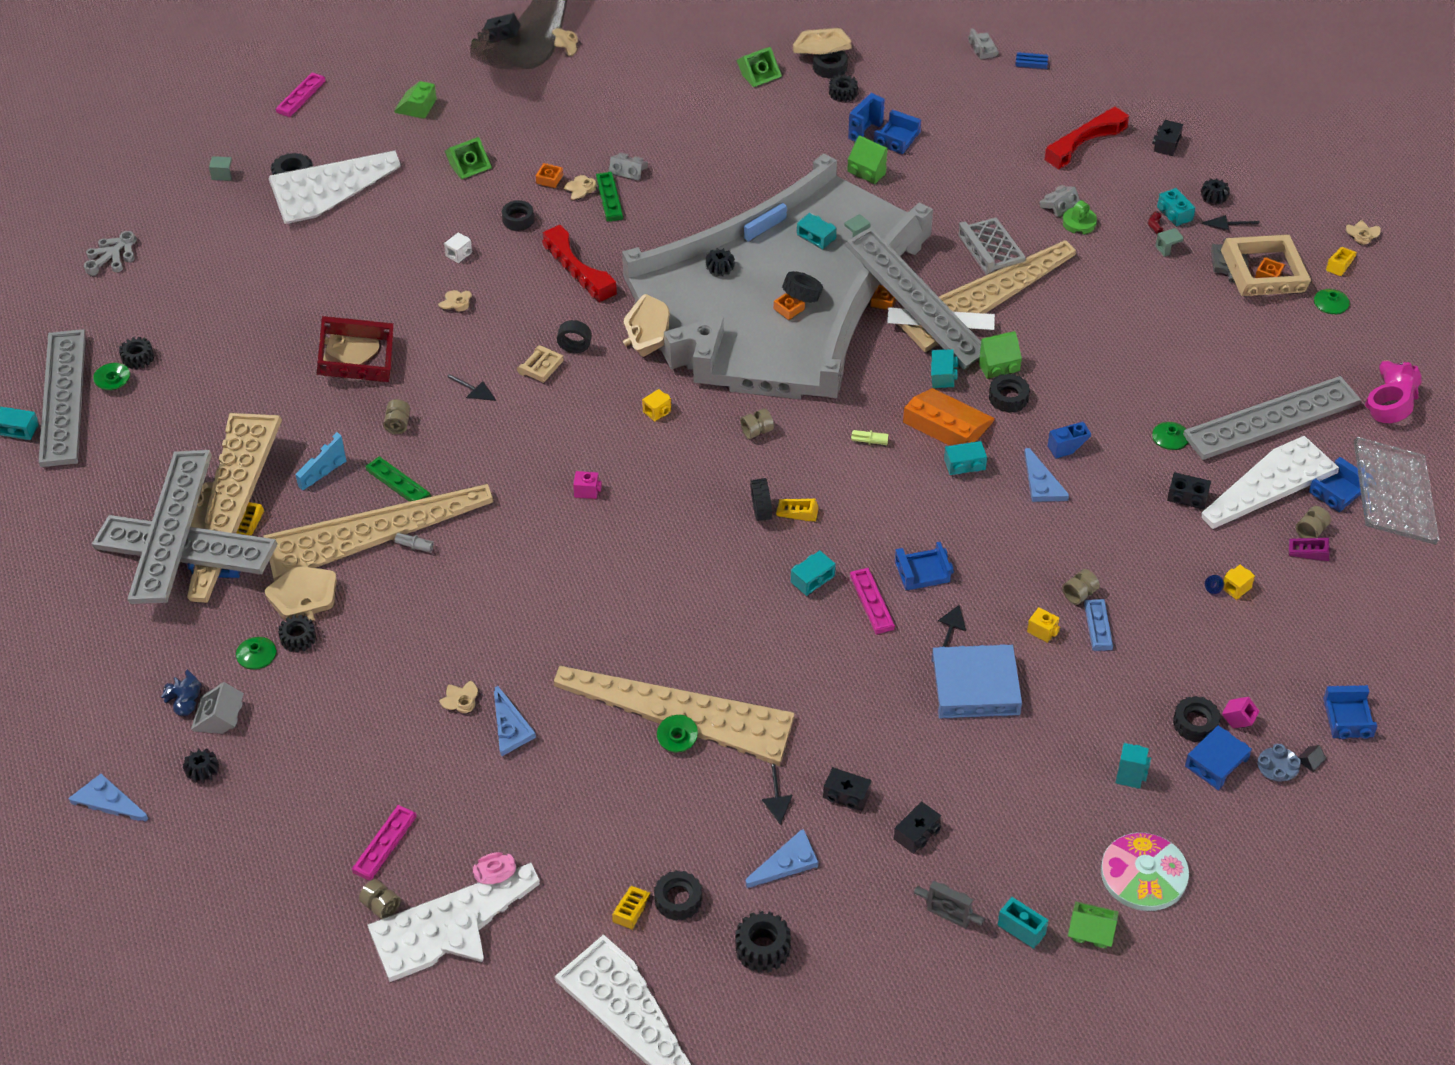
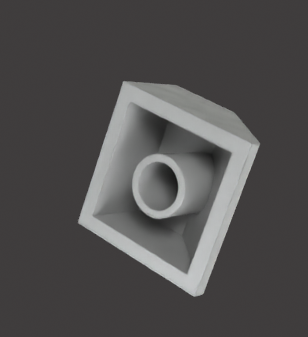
(218, 710)

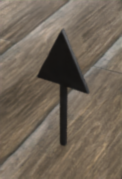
(1221, 222)
(480, 392)
(953, 619)
(778, 804)

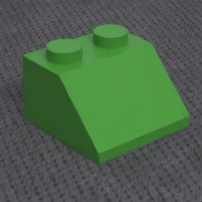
(759, 67)
(417, 100)
(468, 158)
(867, 160)
(1000, 355)
(1093, 924)

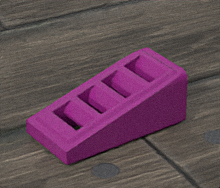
(1321, 550)

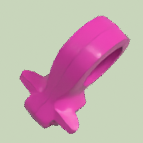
(1400, 384)

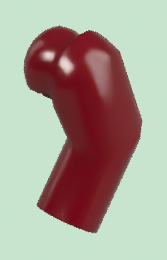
(1153, 222)

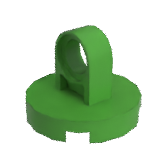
(1080, 218)

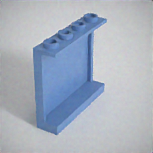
(976, 681)

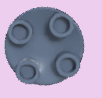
(1278, 763)

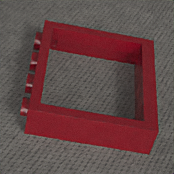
(361, 329)

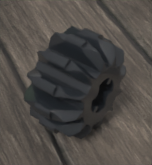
(1215, 191)
(720, 262)
(200, 765)

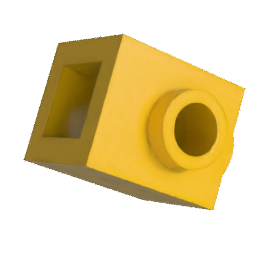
(656, 405)
(1238, 581)
(1043, 625)

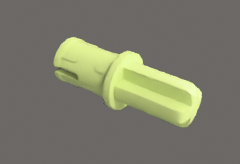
(870, 437)

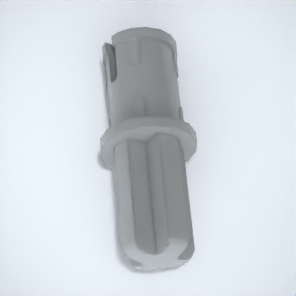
(414, 542)

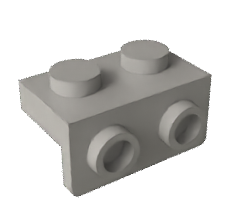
(627, 166)
(1060, 200)

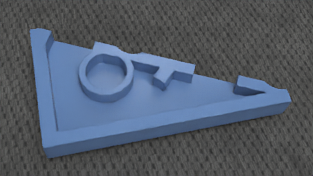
(1041, 482)
(512, 727)
(104, 796)
(788, 860)

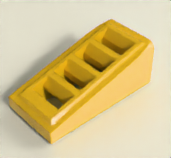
(1340, 261)
(809, 507)
(258, 511)
(625, 920)

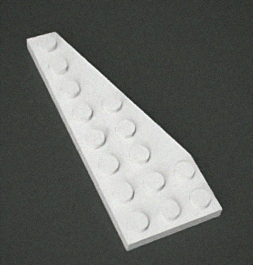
(316, 189)
(1272, 478)
(415, 936)
(618, 996)

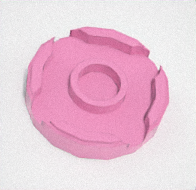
(494, 868)

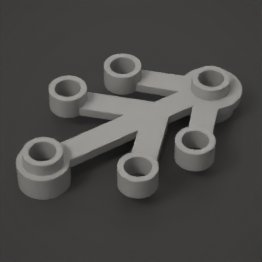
(125, 240)

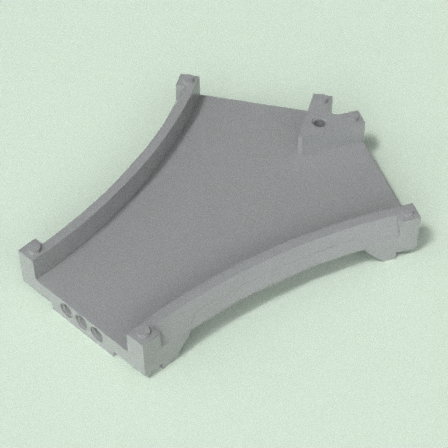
(729, 322)

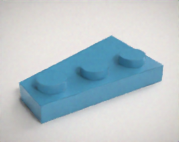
(328, 460)

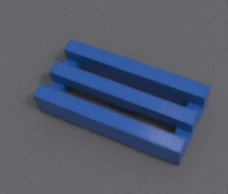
(1031, 60)

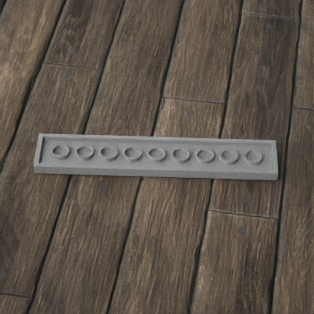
(915, 296)
(62, 398)
(1271, 417)
(170, 527)
(201, 547)

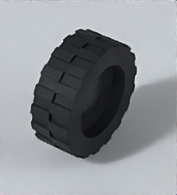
(830, 70)
(802, 286)
(1009, 404)
(761, 499)
(1197, 705)
(673, 880)

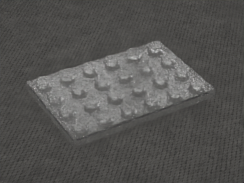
(1395, 490)

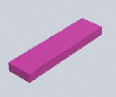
(300, 95)
(872, 601)
(384, 842)

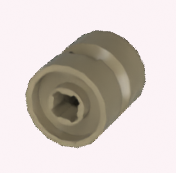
(396, 416)
(756, 423)
(1313, 522)
(1080, 586)
(379, 898)

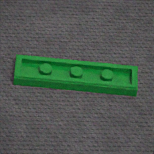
(609, 196)
(396, 480)

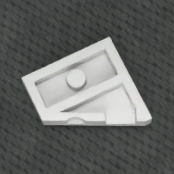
(463, 936)

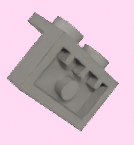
(982, 44)

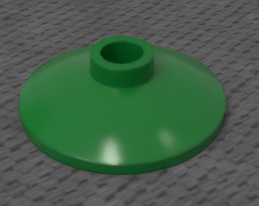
(1331, 301)
(111, 376)
(1169, 435)
(256, 653)
(674, 726)

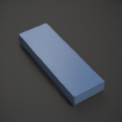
(765, 222)
(1098, 625)

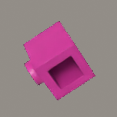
(586, 485)
(1240, 712)

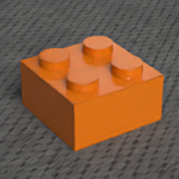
(549, 175)
(1269, 268)
(882, 298)
(788, 306)

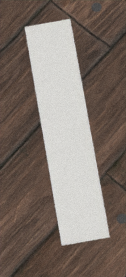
(971, 320)

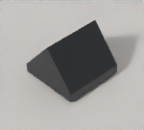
(1312, 757)

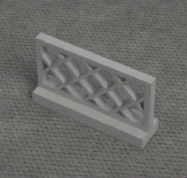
(979, 249)

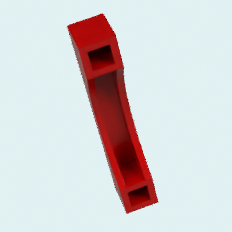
(1109, 123)
(597, 282)

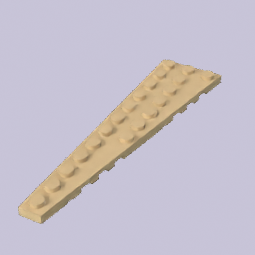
(995, 288)
(241, 462)
(344, 536)
(728, 722)

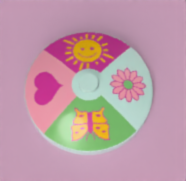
(1144, 871)

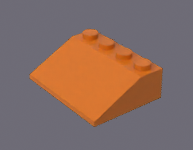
(945, 418)

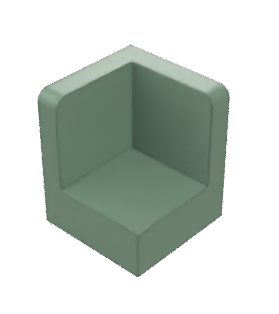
(220, 168)
(857, 225)
(1167, 239)

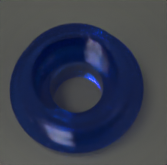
(1211, 580)

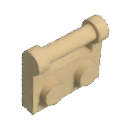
(544, 366)

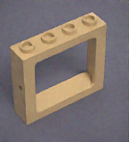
(1249, 286)

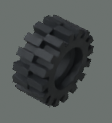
(843, 88)
(136, 360)
(297, 642)

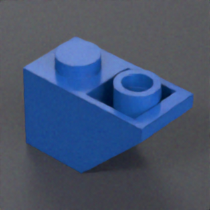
(1067, 439)

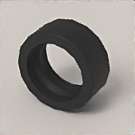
(517, 206)
(576, 327)

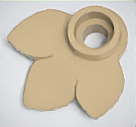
(566, 39)
(580, 186)
(1362, 232)
(456, 300)
(458, 697)

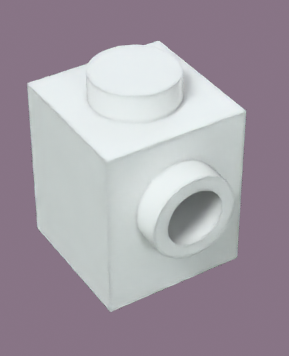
(458, 247)

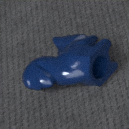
(186, 691)

